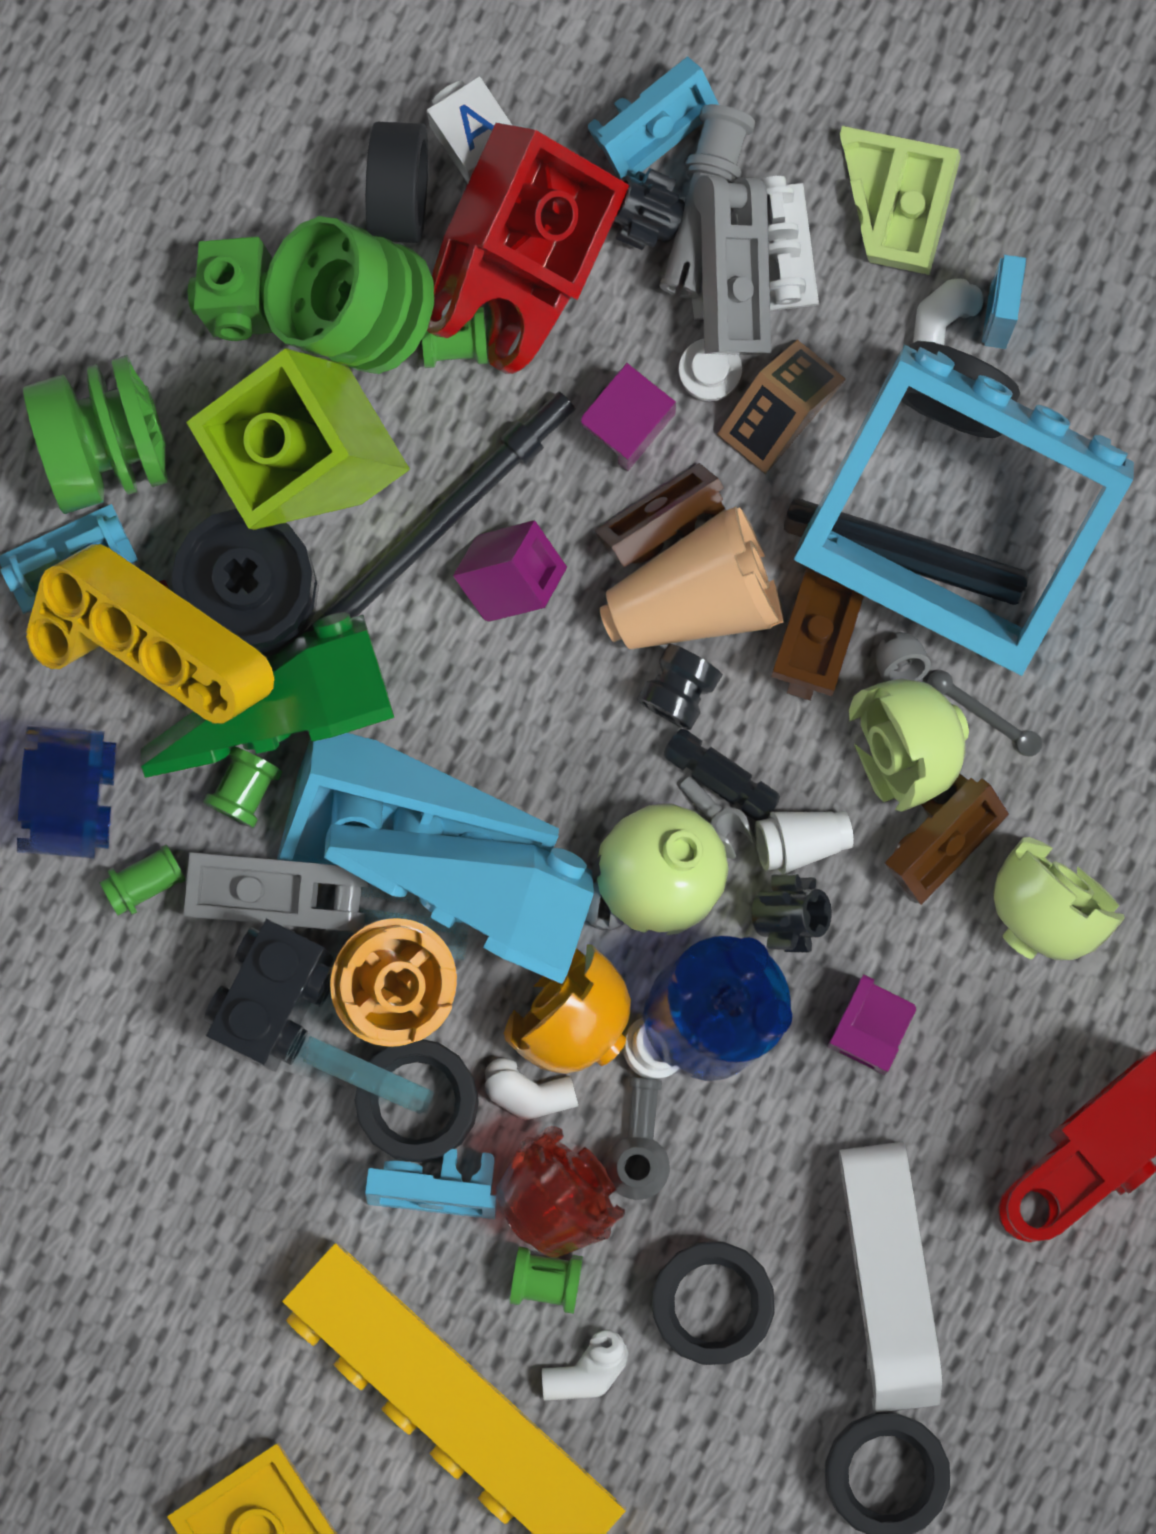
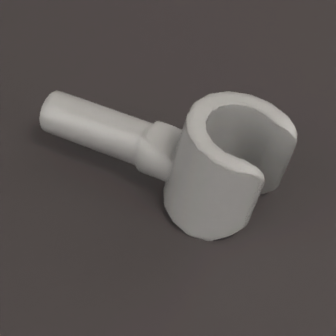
(721, 819)

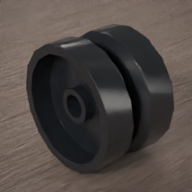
(223, 554)

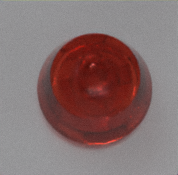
(557, 1196)

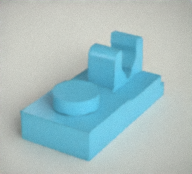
(655, 120)
(406, 1187)

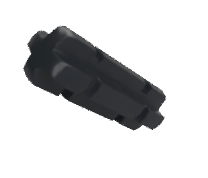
(721, 775)

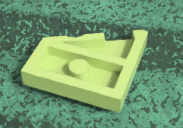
(899, 195)

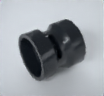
(679, 687)

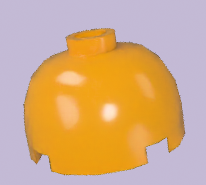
(574, 1020)

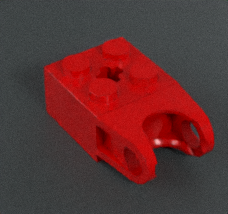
(522, 241)
(1097, 1151)

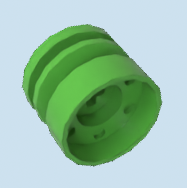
(348, 295)
(95, 434)

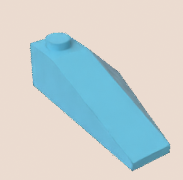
(378, 787)
(512, 892)

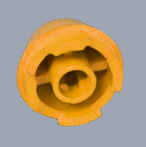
(393, 982)

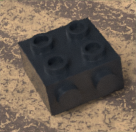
(270, 995)

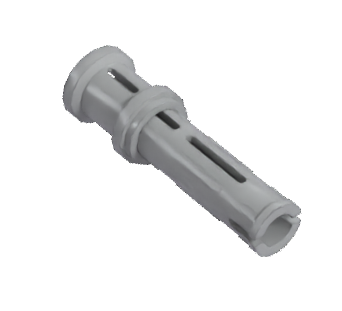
(715, 156)

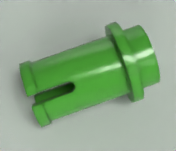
(141, 880)

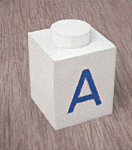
(464, 121)

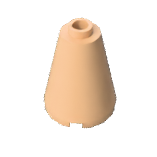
(696, 589)

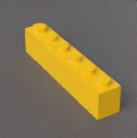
(447, 1400)

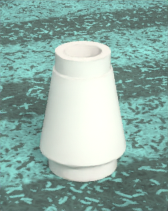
(800, 838)

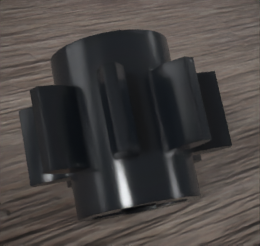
(649, 210)
(791, 913)

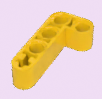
(115, 605)

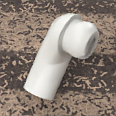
(943, 306)
(523, 1096)
(592, 1373)

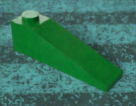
(321, 684)

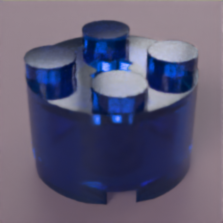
(64, 790)
(750, 999)

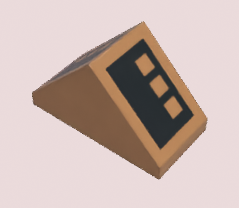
(780, 405)

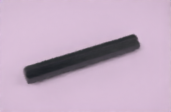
(921, 554)

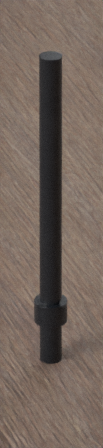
(519, 445)

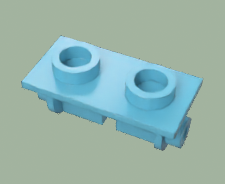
(26, 564)

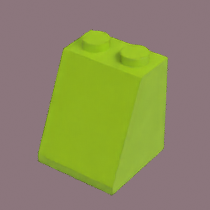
(297, 441)

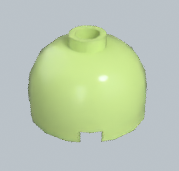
(908, 728)
(662, 869)
(1051, 905)

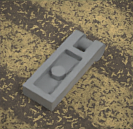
(734, 265)
(271, 889)

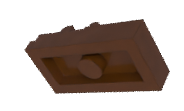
(644, 527)
(817, 636)
(946, 837)

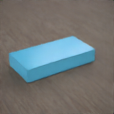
(1004, 301)

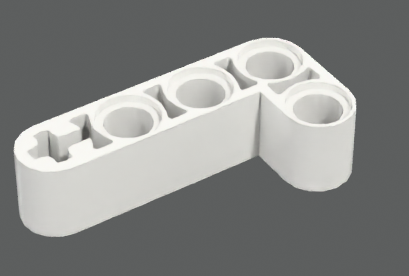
(891, 1278)

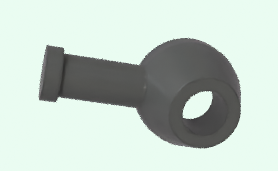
(640, 1142)

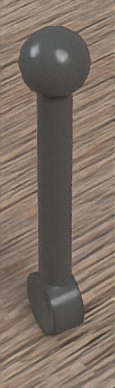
(1028, 743)

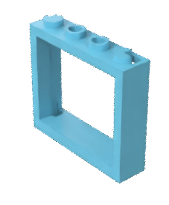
(913, 594)

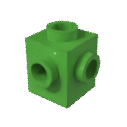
(231, 287)

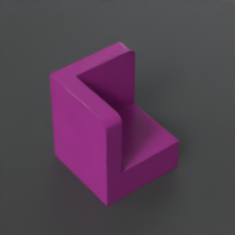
(629, 415)
(510, 571)
(872, 1026)

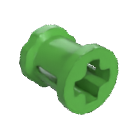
(465, 344)
(243, 786)
(546, 1279)

